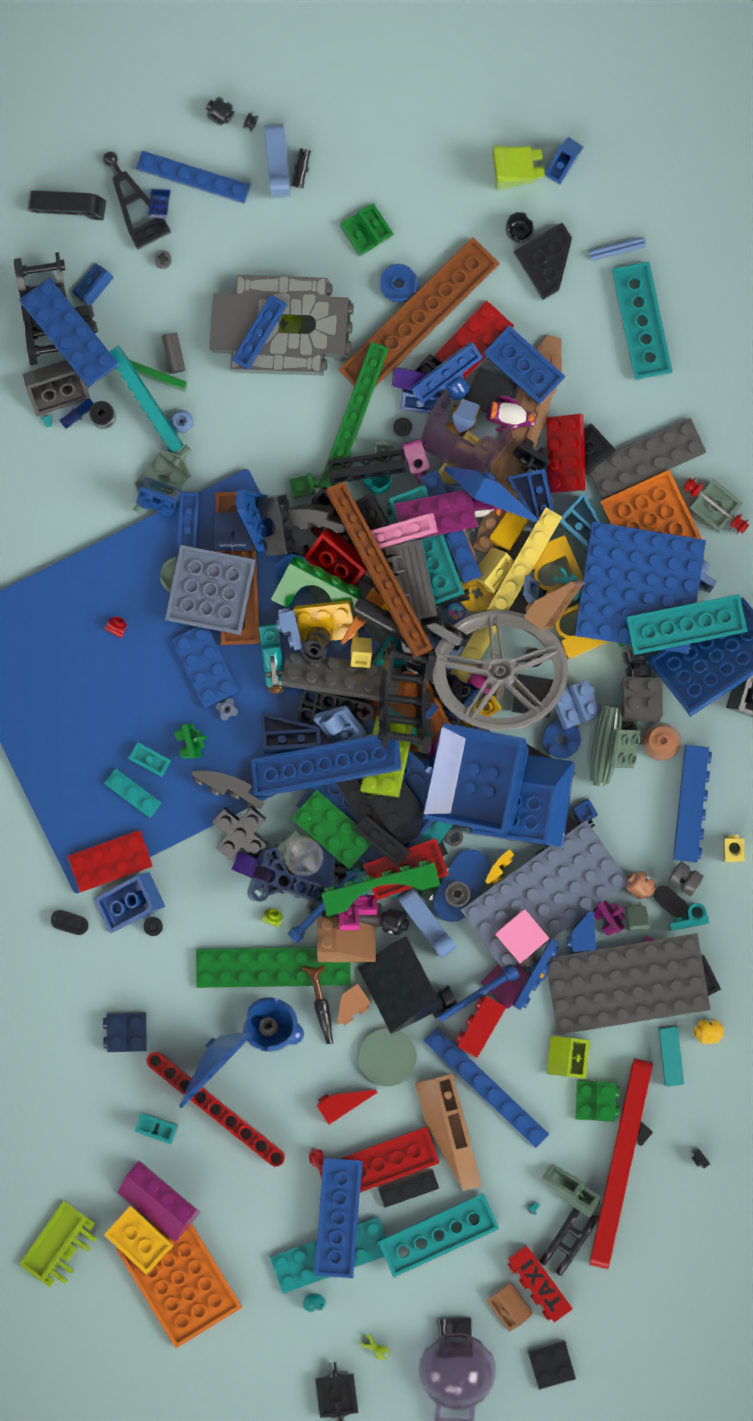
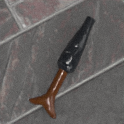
(321, 1004)

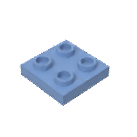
(339, 724)

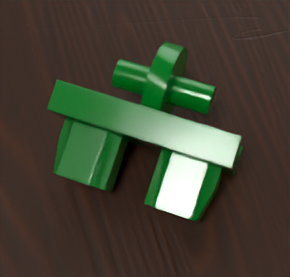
(193, 739)

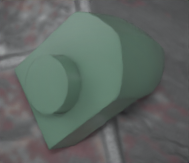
(382, 446)

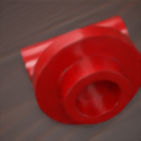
(116, 626)

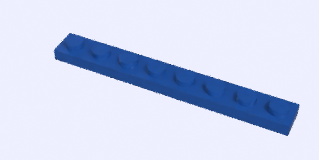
(486, 1087)

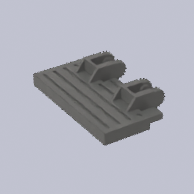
(413, 577)

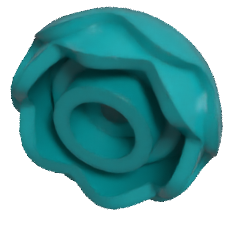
(314, 1302)

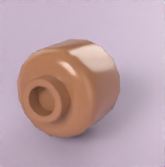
(640, 885)

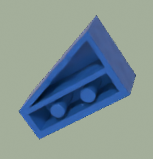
(532, 491)

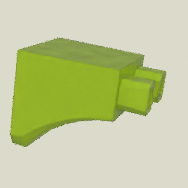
(515, 165)

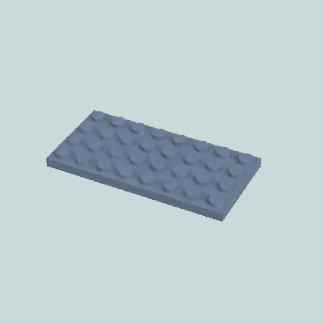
(551, 886)

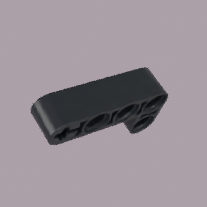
(67, 203)
(321, 703)

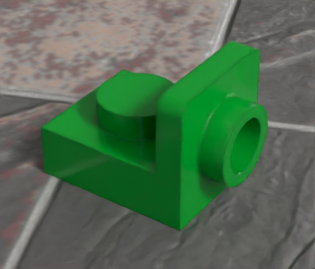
(303, 485)

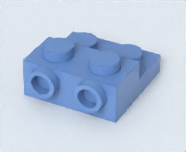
(288, 625)
(578, 705)

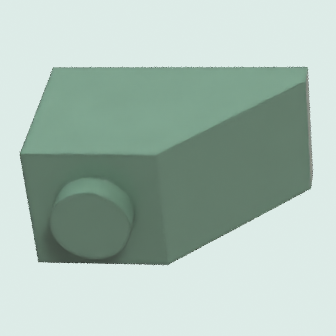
(637, 917)

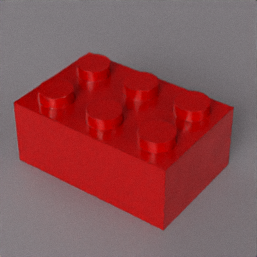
(337, 557)
(480, 1026)

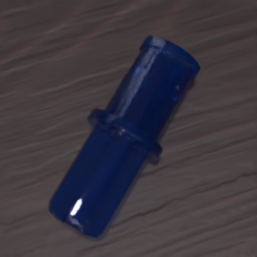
(76, 413)

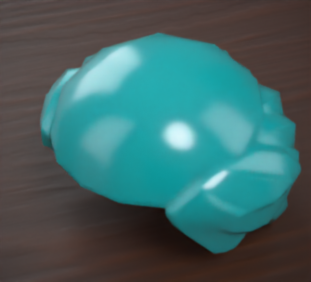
(378, 484)

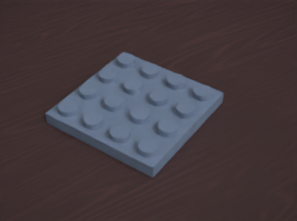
(210, 590)

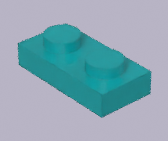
(149, 759)

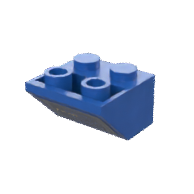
(158, 496)

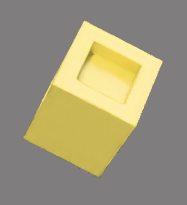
(361, 652)
(727, 855)

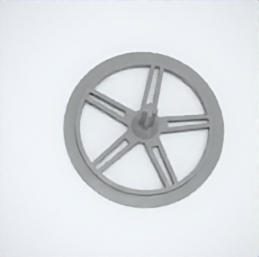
(501, 671)

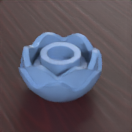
(181, 415)

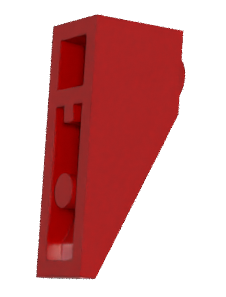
(339, 1104)

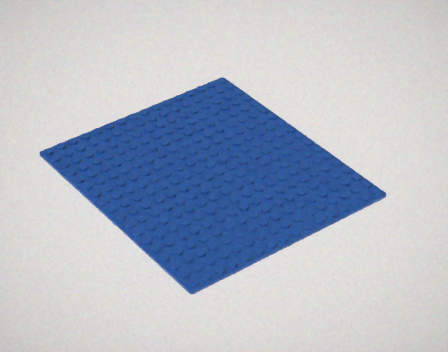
(86, 697)

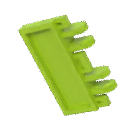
(56, 1242)

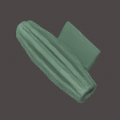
(611, 746)

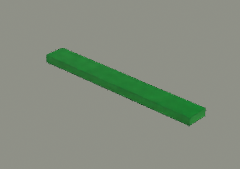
(356, 408)

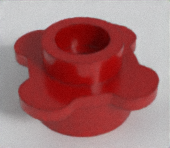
(316, 1157)

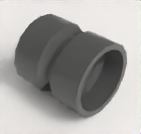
(691, 883)
(457, 894)

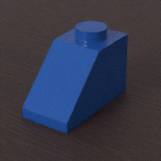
(564, 160)

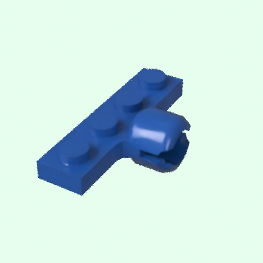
(448, 375)

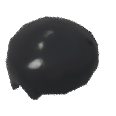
(519, 227)

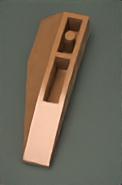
(447, 1124)

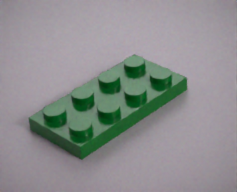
(331, 829)

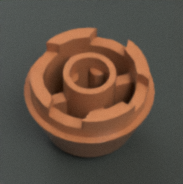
(661, 741)

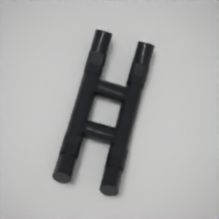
(570, 1252)

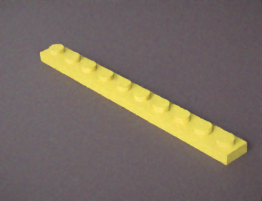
(511, 585)

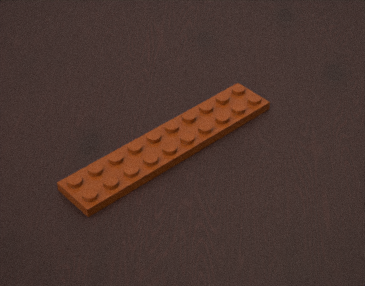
(426, 309)

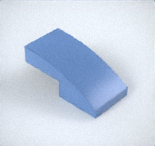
(531, 589)

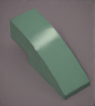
(571, 1190)

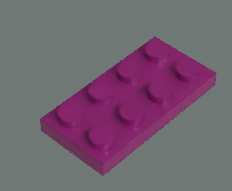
(451, 511)

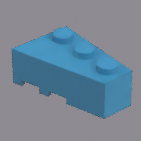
(578, 520)

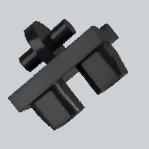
(530, 457)

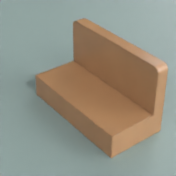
(509, 1307)

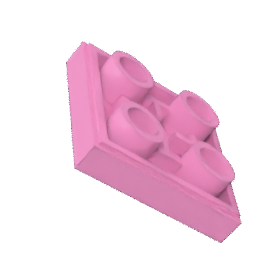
(522, 935)

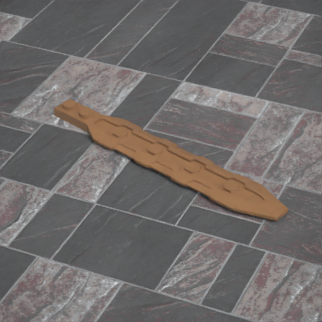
(508, 464)

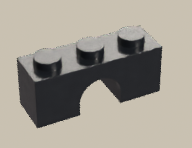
(277, 508)

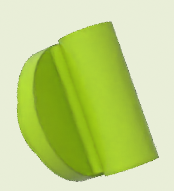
(272, 917)

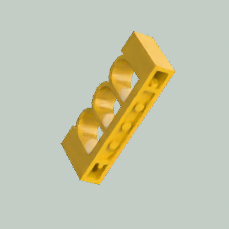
(555, 551)

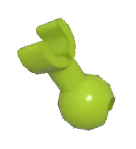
(378, 1349)

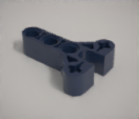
(277, 869)

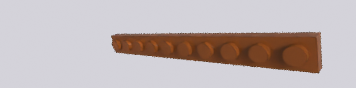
(379, 569)

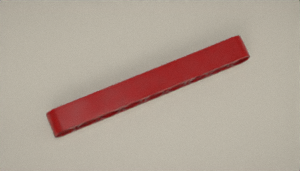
(225, 1110)

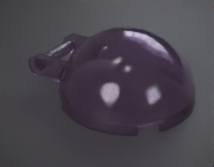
(457, 1373)

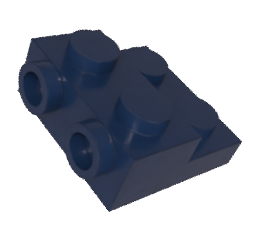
(125, 1032)

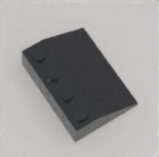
(400, 986)

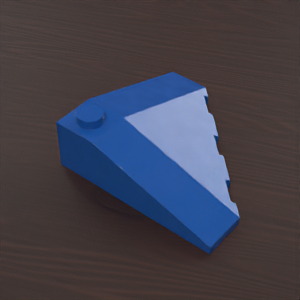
(488, 490)
(212, 1060)

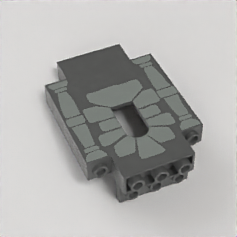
(283, 351)

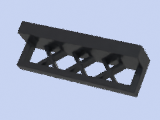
(367, 471)

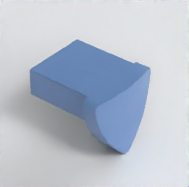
(465, 415)

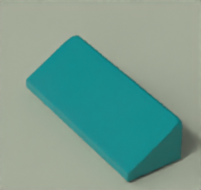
(671, 1056)

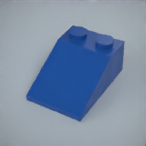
(129, 902)

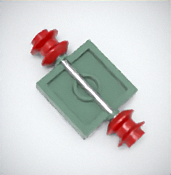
(716, 505)

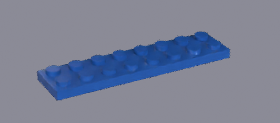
(324, 765)

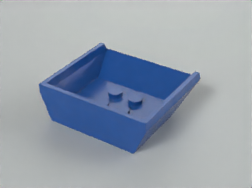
(476, 778)
(541, 803)

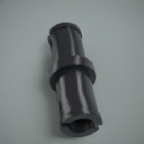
(301, 168)

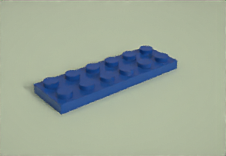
(68, 332)
(338, 1218)

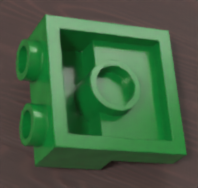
(597, 1101)

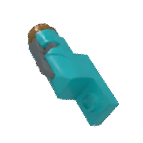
(272, 657)

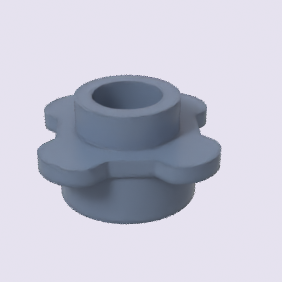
(228, 704)

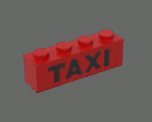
(540, 1284)

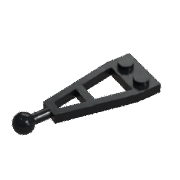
(148, 231)

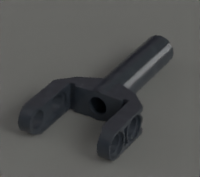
(384, 621)

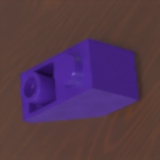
(247, 866)

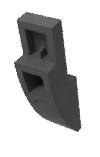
(318, 515)
(221, 783)

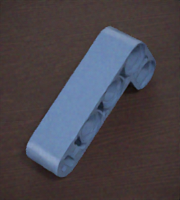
(277, 161)
(426, 922)

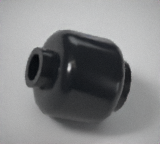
(219, 111)
(394, 922)

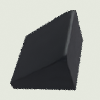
(428, 364)
(644, 1134)

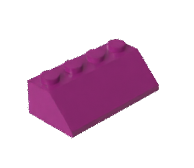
(158, 1201)

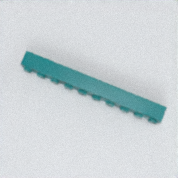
(146, 400)

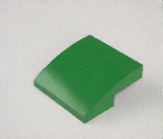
(366, 229)

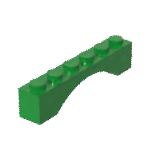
(339, 899)

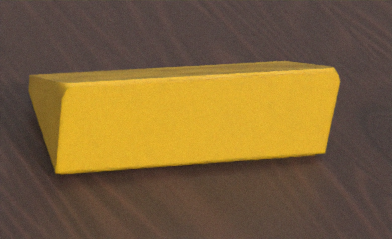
(508, 530)

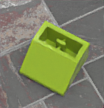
(568, 1056)

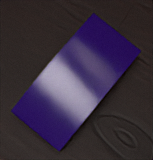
(405, 377)

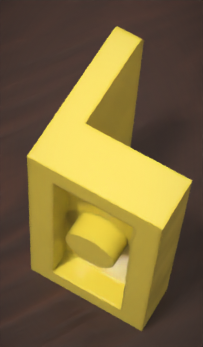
(494, 569)

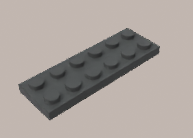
(647, 458)
(335, 677)

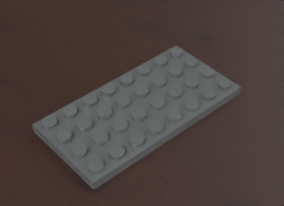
(628, 984)

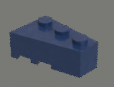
(287, 735)

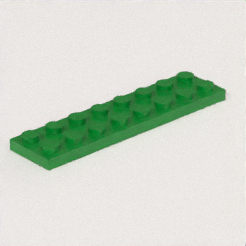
(265, 968)

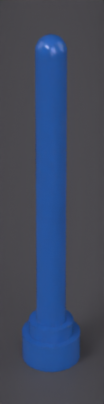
(297, 932)
(509, 974)

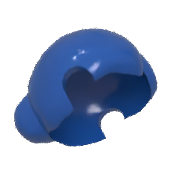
(288, 1031)

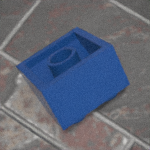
(583, 934)

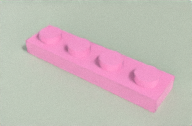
(405, 531)

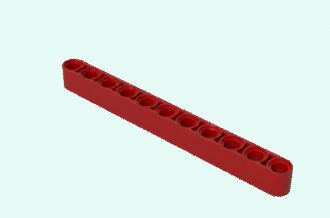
(621, 1163)

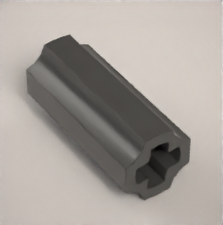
(173, 353)

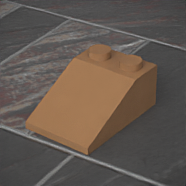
(549, 608)
(345, 945)

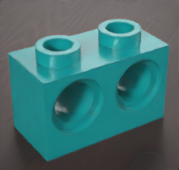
(156, 1128)

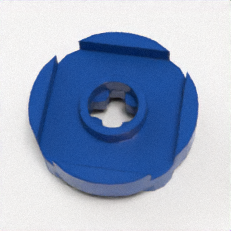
(395, 272)
(555, 748)

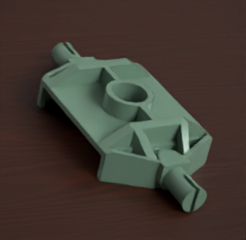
(166, 464)

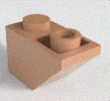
(352, 1002)

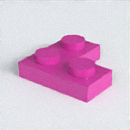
(361, 906)

